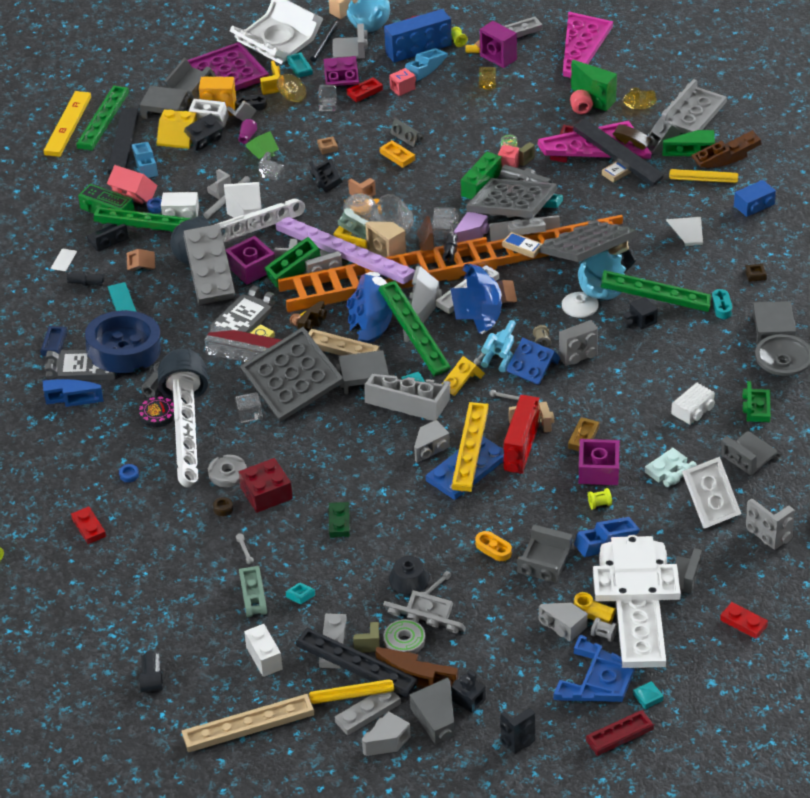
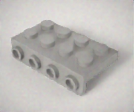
(693, 108)

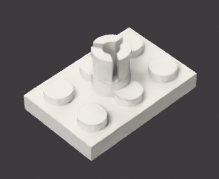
(711, 492)

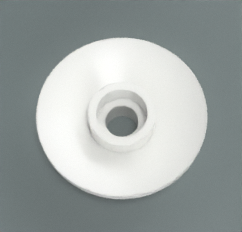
(579, 305)

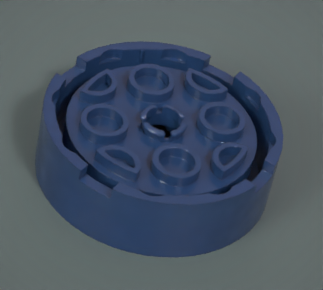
(119, 328)

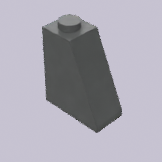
(435, 710)

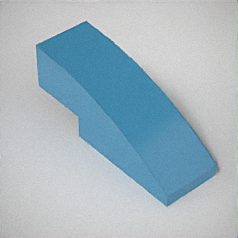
(426, 62)
(145, 159)

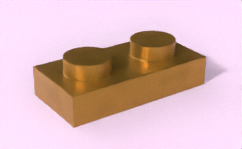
(584, 430)

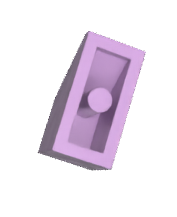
(472, 227)

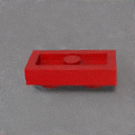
(364, 89)
(88, 525)
(744, 620)

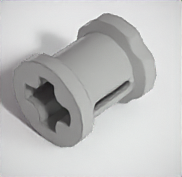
(604, 629)

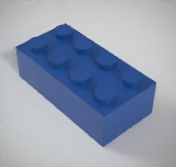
(417, 35)

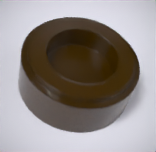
(223, 506)

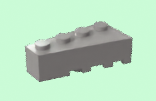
(407, 395)

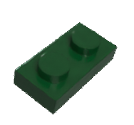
(339, 519)

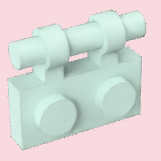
(666, 465)

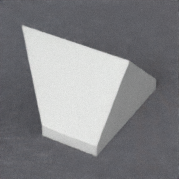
(688, 229)

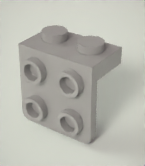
(351, 46)
(324, 262)
(770, 528)

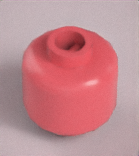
(581, 102)

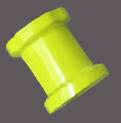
(458, 38)
(599, 498)

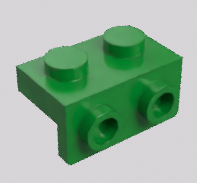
(757, 404)

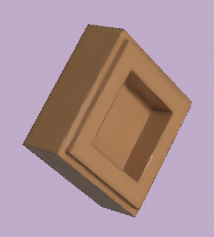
(327, 145)

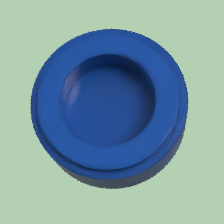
(154, 205)
(128, 473)

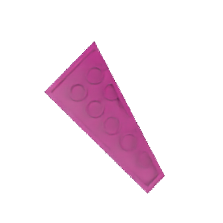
(575, 145)

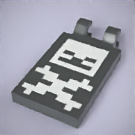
(246, 311)
(74, 366)

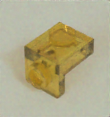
(487, 77)

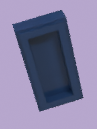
(54, 340)

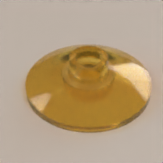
(291, 87)

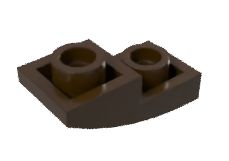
(626, 134)
(313, 316)

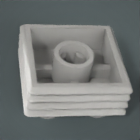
(578, 343)

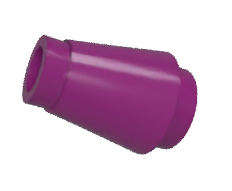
(247, 130)

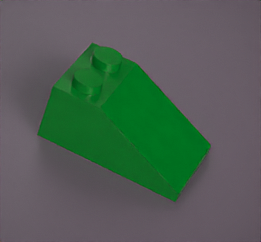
(597, 81)

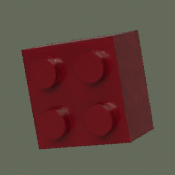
(265, 485)

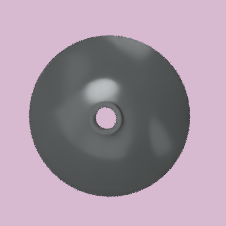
(783, 355)

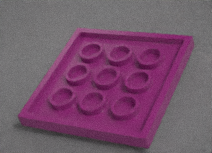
(232, 62)

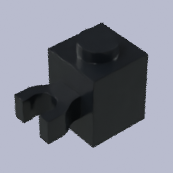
(642, 313)
(468, 691)

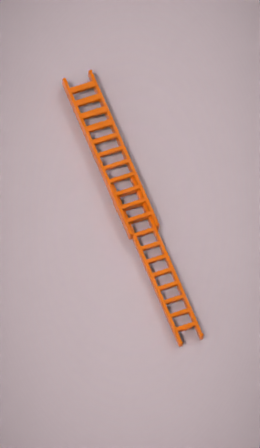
(448, 273)

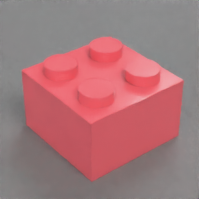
(131, 184)

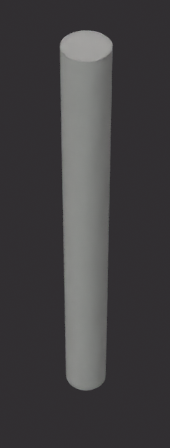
(221, 201)

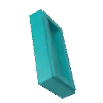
(299, 65)

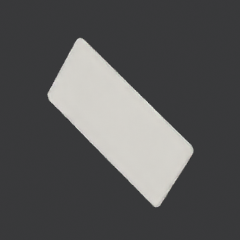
(63, 259)

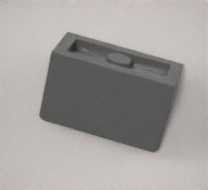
(688, 570)

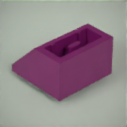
(341, 71)

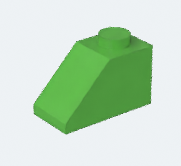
(263, 144)

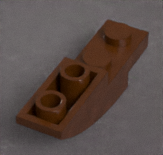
(724, 154)
(408, 662)

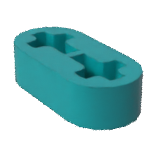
(724, 303)

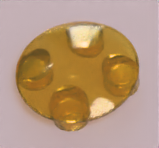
(640, 99)

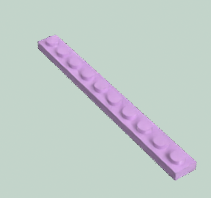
(347, 250)

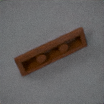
(426, 235)

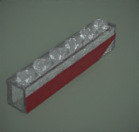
(236, 344)

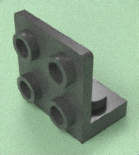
(747, 452)

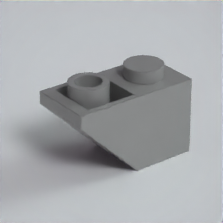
(431, 440)
(564, 619)
(387, 735)

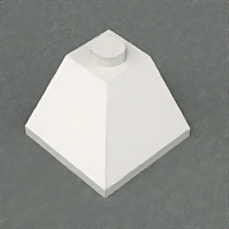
(242, 198)

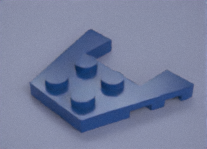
(604, 679)

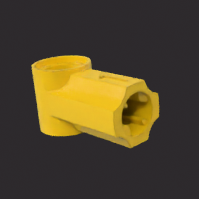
(594, 609)

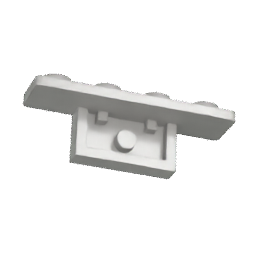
(521, 227)
(429, 609)

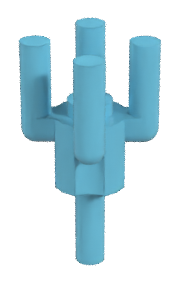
(500, 345)

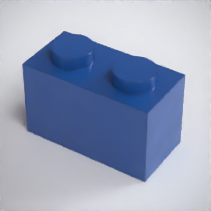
(754, 198)

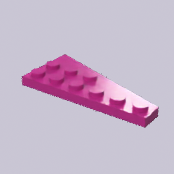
(583, 38)

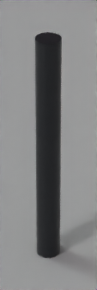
(324, 41)

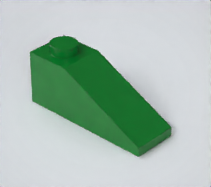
(688, 143)

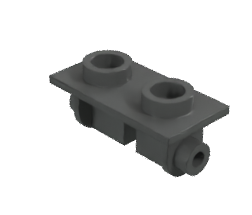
(405, 133)

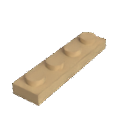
(340, 345)

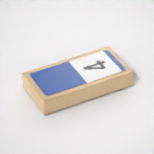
(615, 172)
(521, 245)

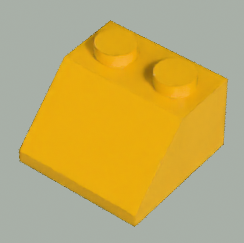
(172, 128)

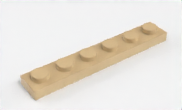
(247, 723)

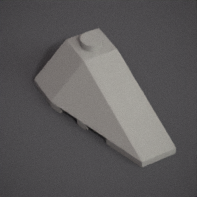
(424, 295)

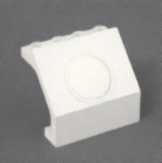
(280, 31)

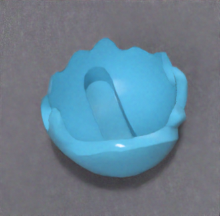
(370, 12)
(591, 273)

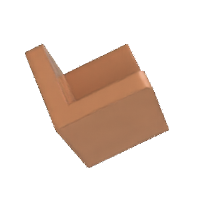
(366, 187)
(140, 259)
(507, 291)

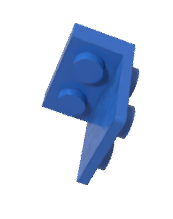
(531, 361)

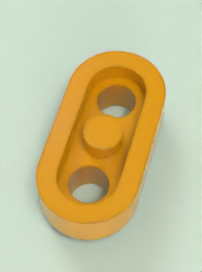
(493, 546)

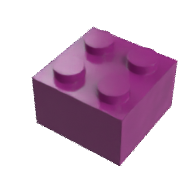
(498, 44)
(249, 259)
(599, 462)

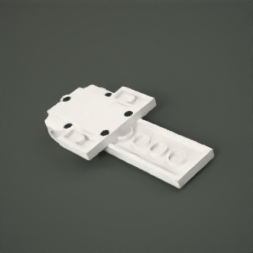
(637, 577)

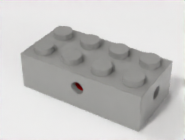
(209, 264)

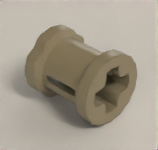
(542, 337)

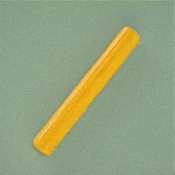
(709, 176)
(351, 691)

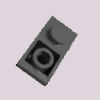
(661, 131)

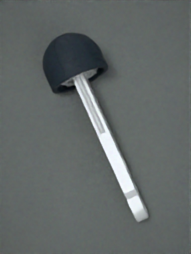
(177, 238)
(181, 378)

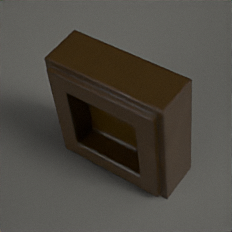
(755, 272)

